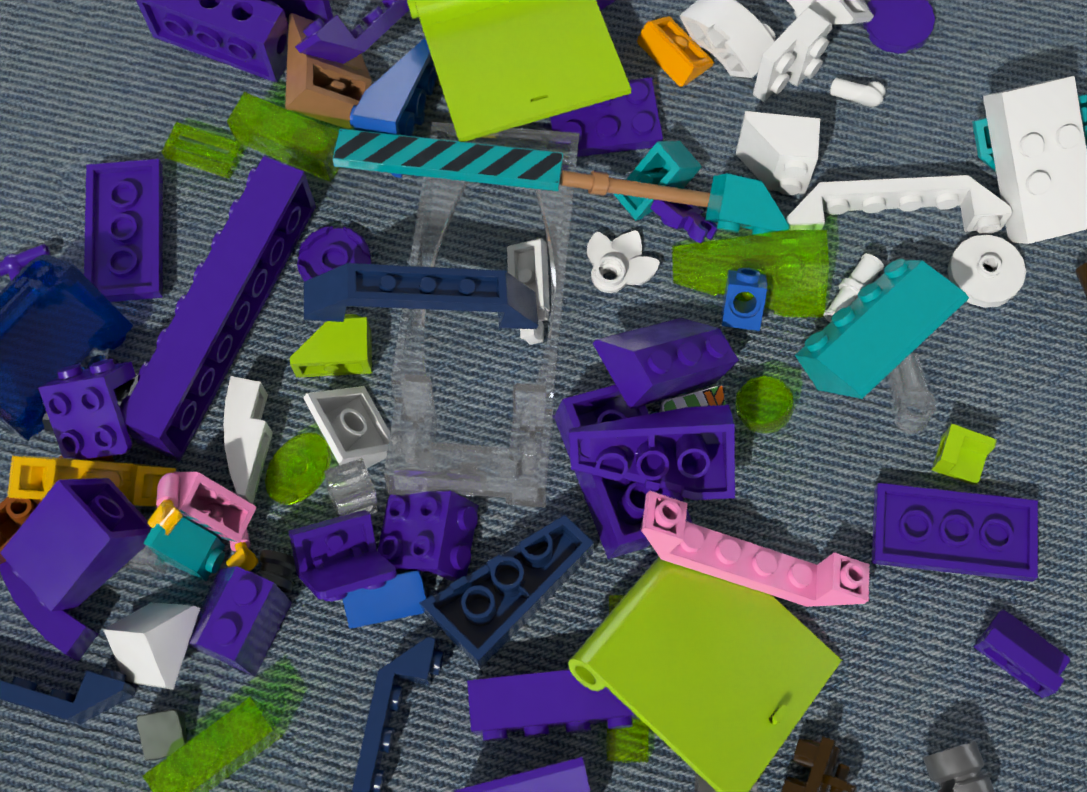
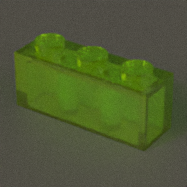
(284, 135)
(216, 751)

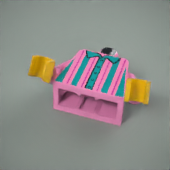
(209, 507)

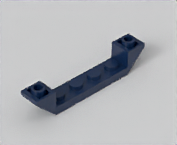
(420, 288)
(415, 666)
(94, 696)

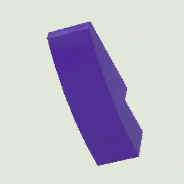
(57, 626)

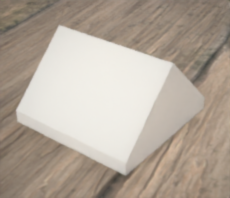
(350, 424)
(153, 643)

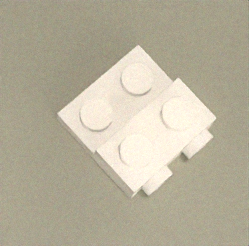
(793, 54)

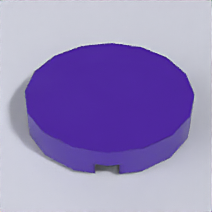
(900, 24)
(330, 249)

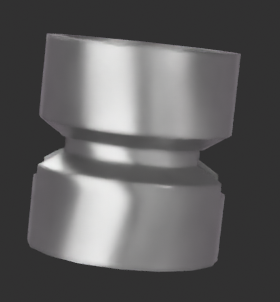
(958, 770)

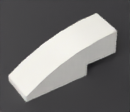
(245, 434)

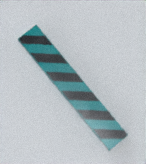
(448, 159)

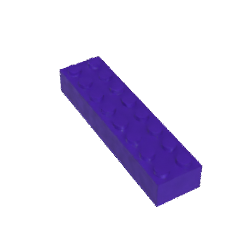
(218, 309)

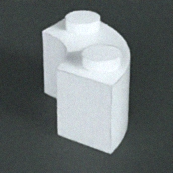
(729, 34)

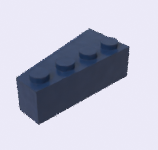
(501, 596)

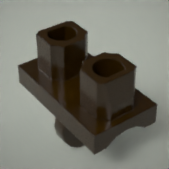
(822, 760)

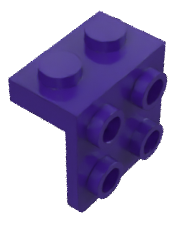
(86, 409)
(429, 533)
(339, 556)

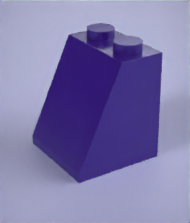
(76, 541)
(239, 619)

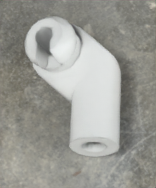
(868, 95)

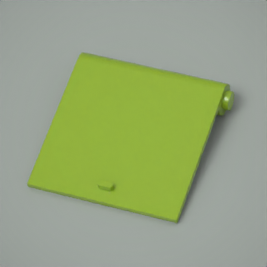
(518, 60)
(707, 669)

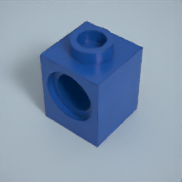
(749, 313)

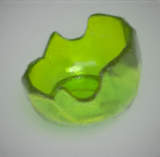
(764, 404)

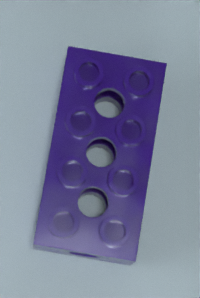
(234, 32)

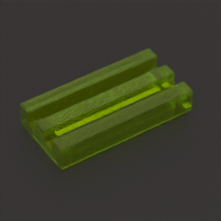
(228, 160)

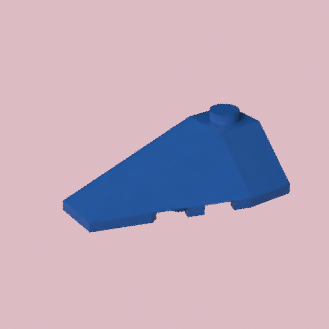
(398, 96)

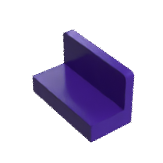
(1023, 654)

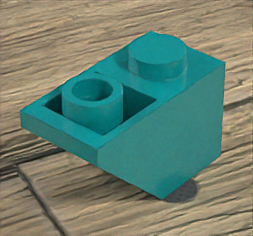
(743, 204)

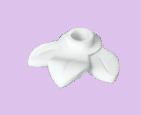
(621, 258)

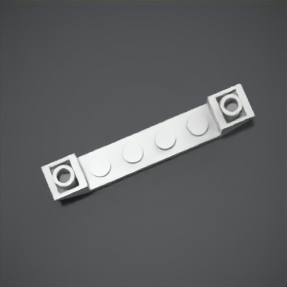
(979, 207)

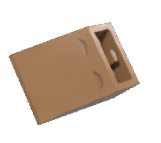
(319, 85)

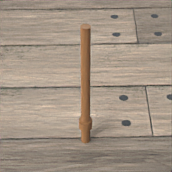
(600, 184)

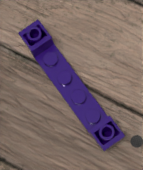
(338, 44)

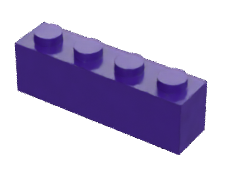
(539, 703)

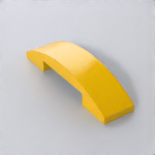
(35, 475)

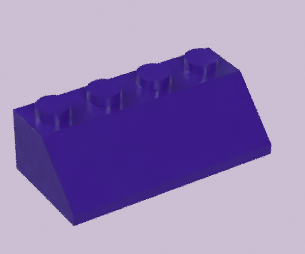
(613, 504)

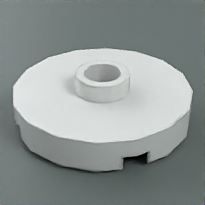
(986, 287)

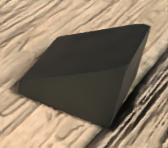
(161, 733)

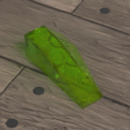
(791, 260)

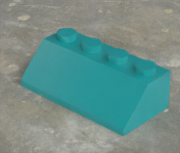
(879, 328)

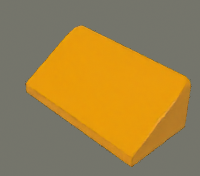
(673, 50)

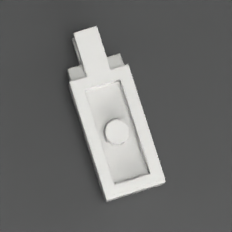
(530, 265)

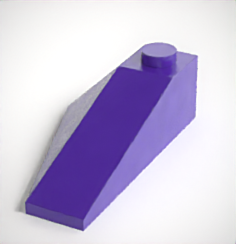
(669, 450)

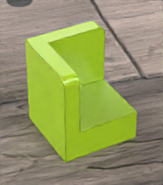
(962, 454)

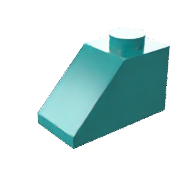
(666, 165)
(187, 548)

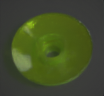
(298, 468)

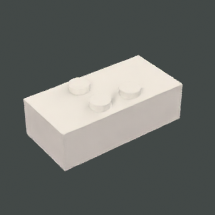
(1040, 158)

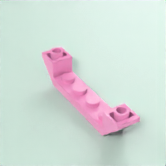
(831, 582)

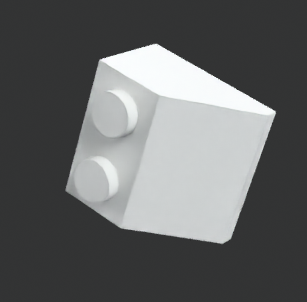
(780, 149)

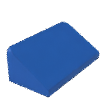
(393, 601)

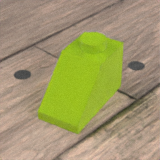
(336, 349)

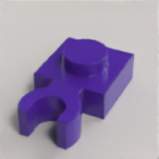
(687, 217)

